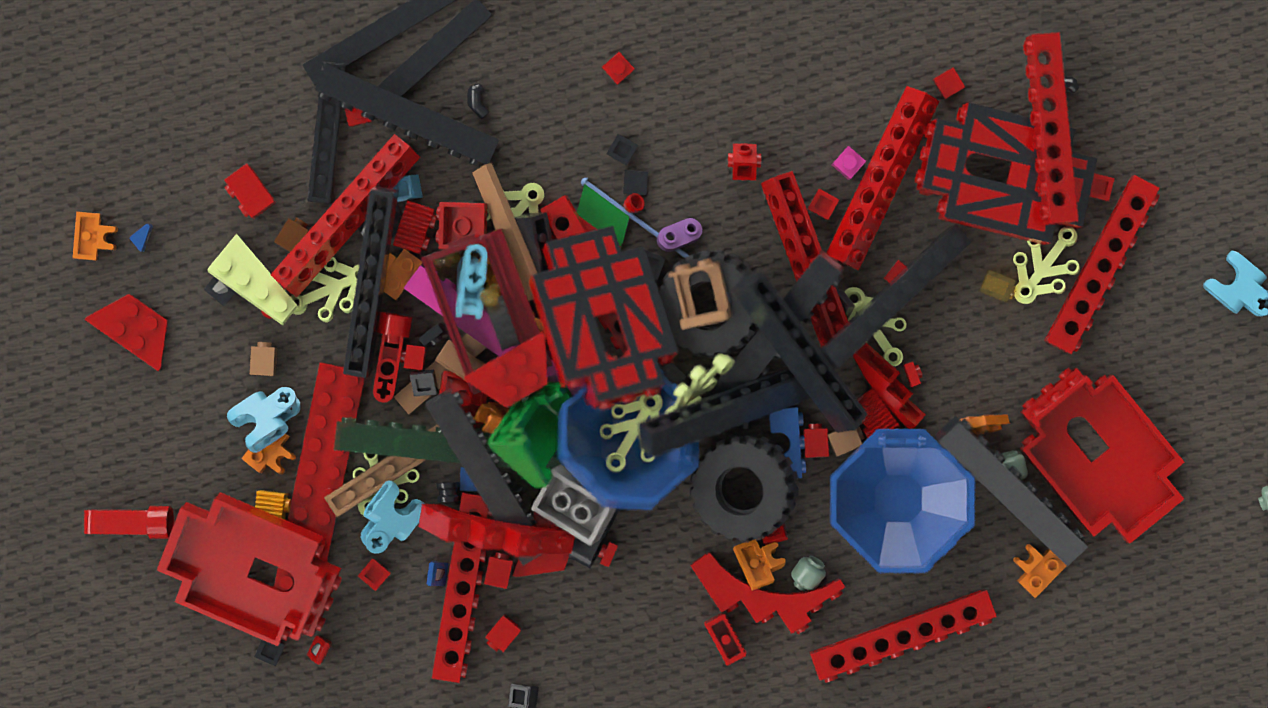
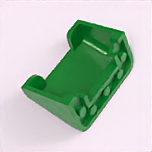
(530, 433)

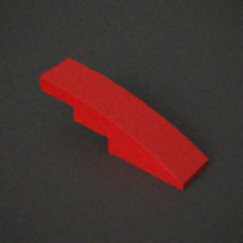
(883, 380)

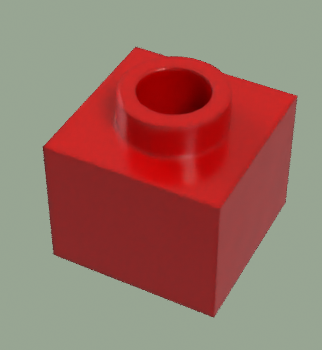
(413, 357)

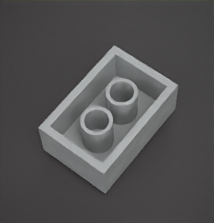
(572, 507)

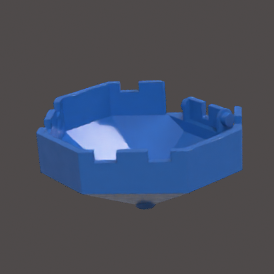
(586, 453)
(902, 500)

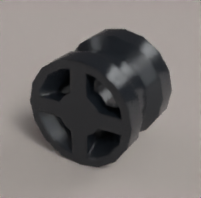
(448, 492)

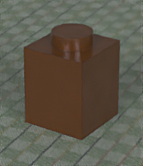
(291, 233)

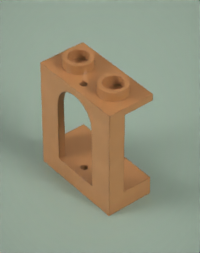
(681, 278)

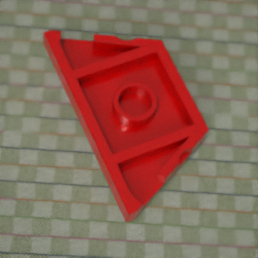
(134, 328)
(514, 372)
(546, 562)

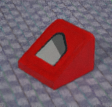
(319, 649)

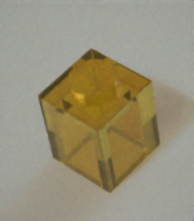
(998, 286)

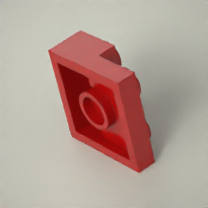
(459, 221)
(471, 401)

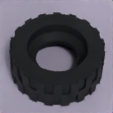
(502, 325)

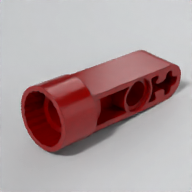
(393, 330)
(155, 522)

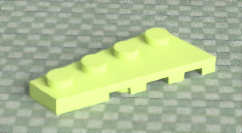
(249, 278)

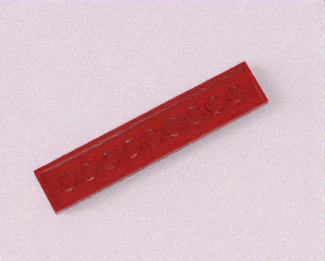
(320, 466)

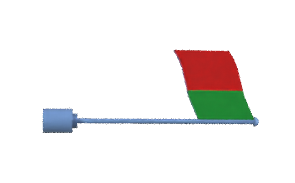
(601, 211)

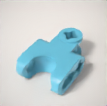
(470, 282)
(1244, 290)
(268, 414)
(388, 521)

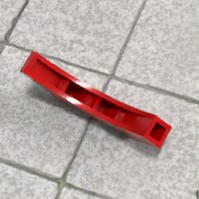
(492, 534)
(761, 604)

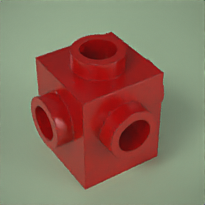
(744, 161)

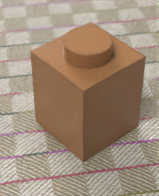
(263, 359)
(845, 441)

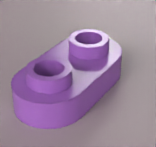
(681, 235)

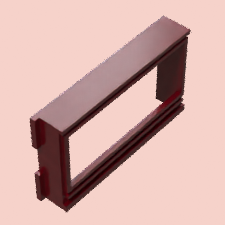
(507, 280)

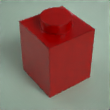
(816, 441)
(499, 570)
(502, 633)

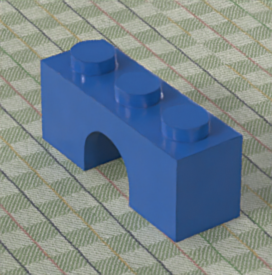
(788, 422)

